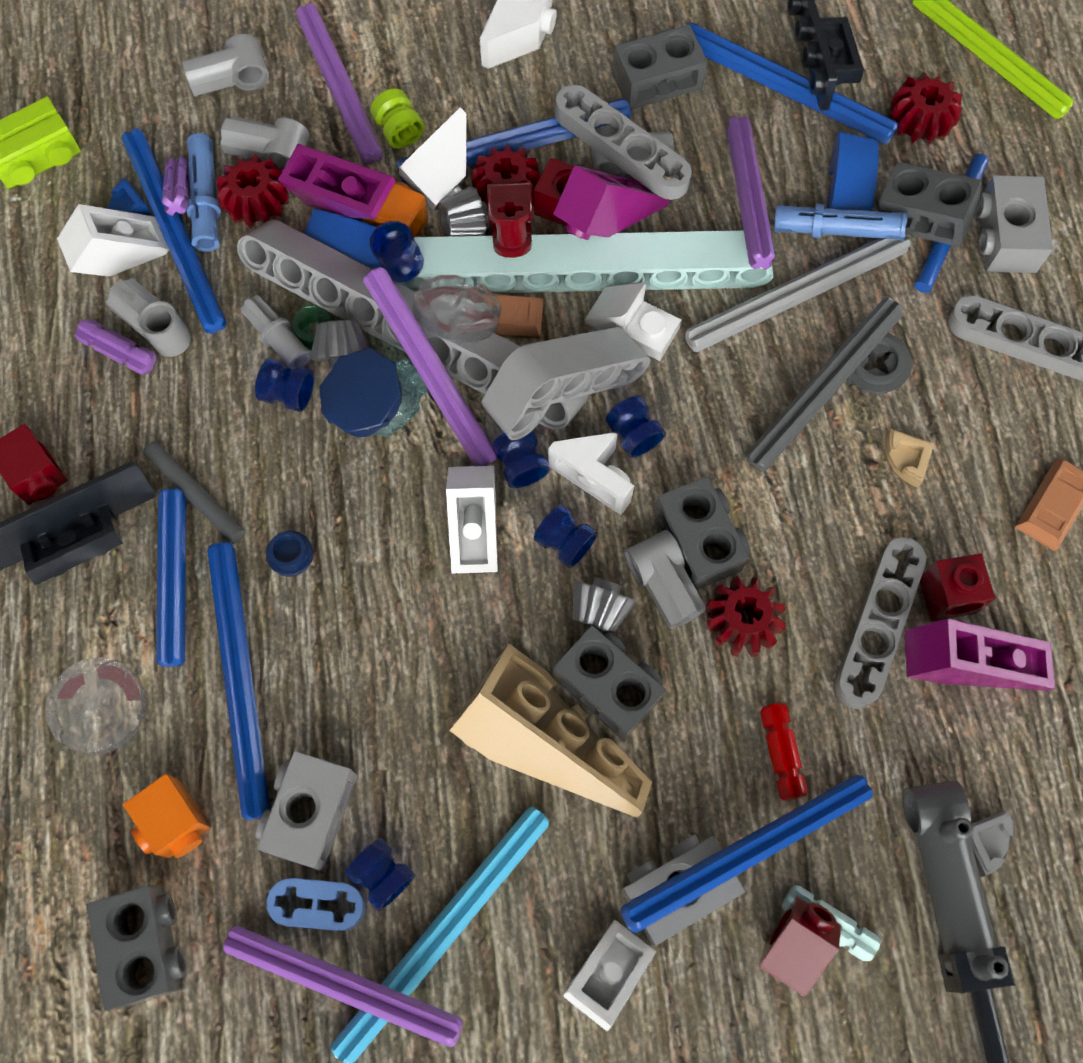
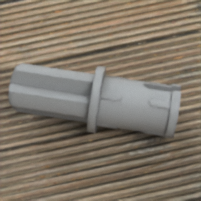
(275, 332)

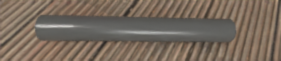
(194, 492)

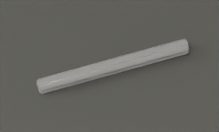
(794, 292)

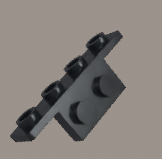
(826, 50)
(73, 524)

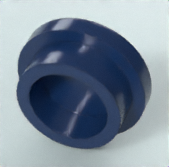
(289, 553)

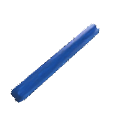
(793, 85)
(524, 136)
(174, 233)
(238, 682)
(744, 853)

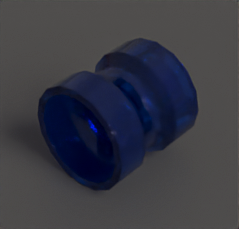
(397, 251)
(285, 385)
(635, 426)
(521, 460)
(561, 532)
(379, 874)

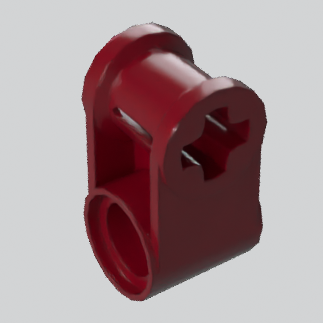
(510, 218)

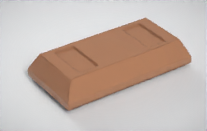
(520, 316)
(1054, 505)

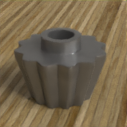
(464, 214)
(337, 339)
(600, 604)

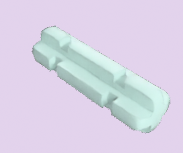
(860, 940)

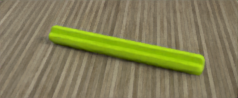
(997, 56)

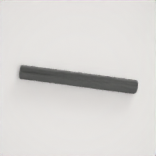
(824, 384)

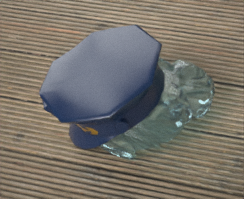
(371, 394)

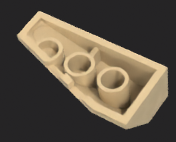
(531, 729)

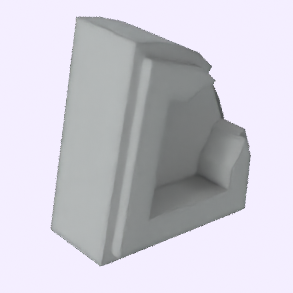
(991, 841)

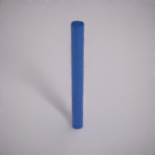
(940, 250)

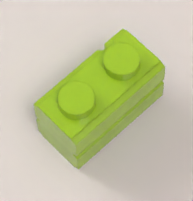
(33, 142)

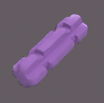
(175, 186)
(115, 346)

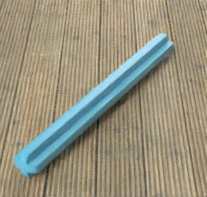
(445, 929)

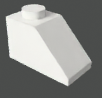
(515, 29)
(439, 162)
(109, 240)
(472, 519)

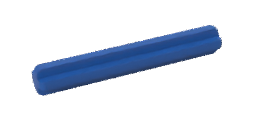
(171, 578)

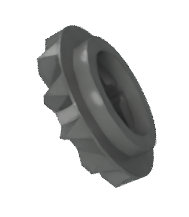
(894, 370)

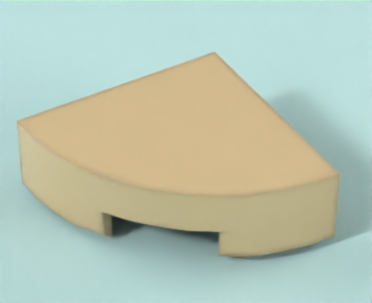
(908, 456)

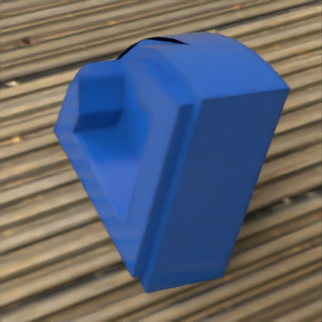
(127, 199)

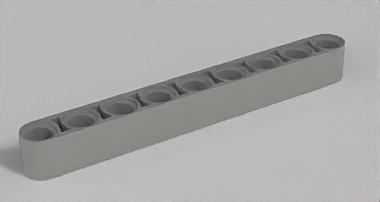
(338, 286)

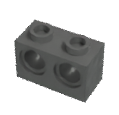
(659, 66)
(936, 202)
(695, 534)
(599, 690)
(120, 951)

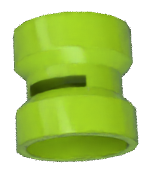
(399, 122)

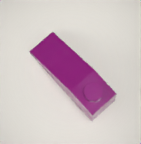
(335, 183)
(604, 203)
(977, 656)

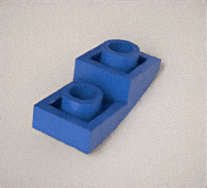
(854, 172)
(343, 235)

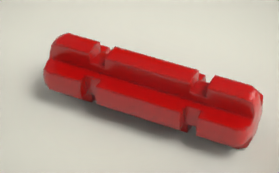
(783, 751)

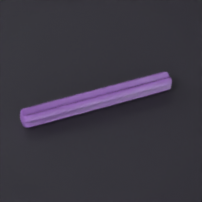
(339, 84)
(750, 194)
(429, 367)
(344, 986)

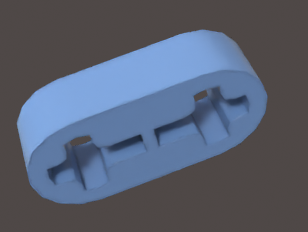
(315, 917)

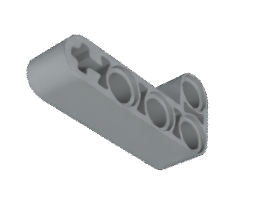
(558, 372)

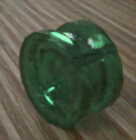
(302, 321)

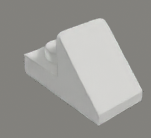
(643, 322)
(583, 464)
(609, 975)

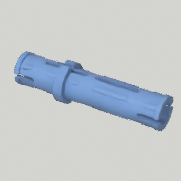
(202, 205)
(840, 222)

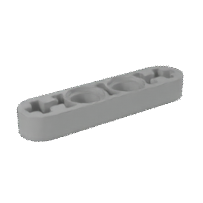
(627, 137)
(1033, 331)
(884, 623)

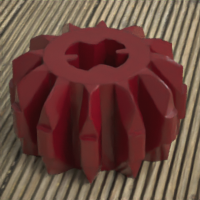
(926, 108)
(504, 168)
(252, 191)
(761, 611)

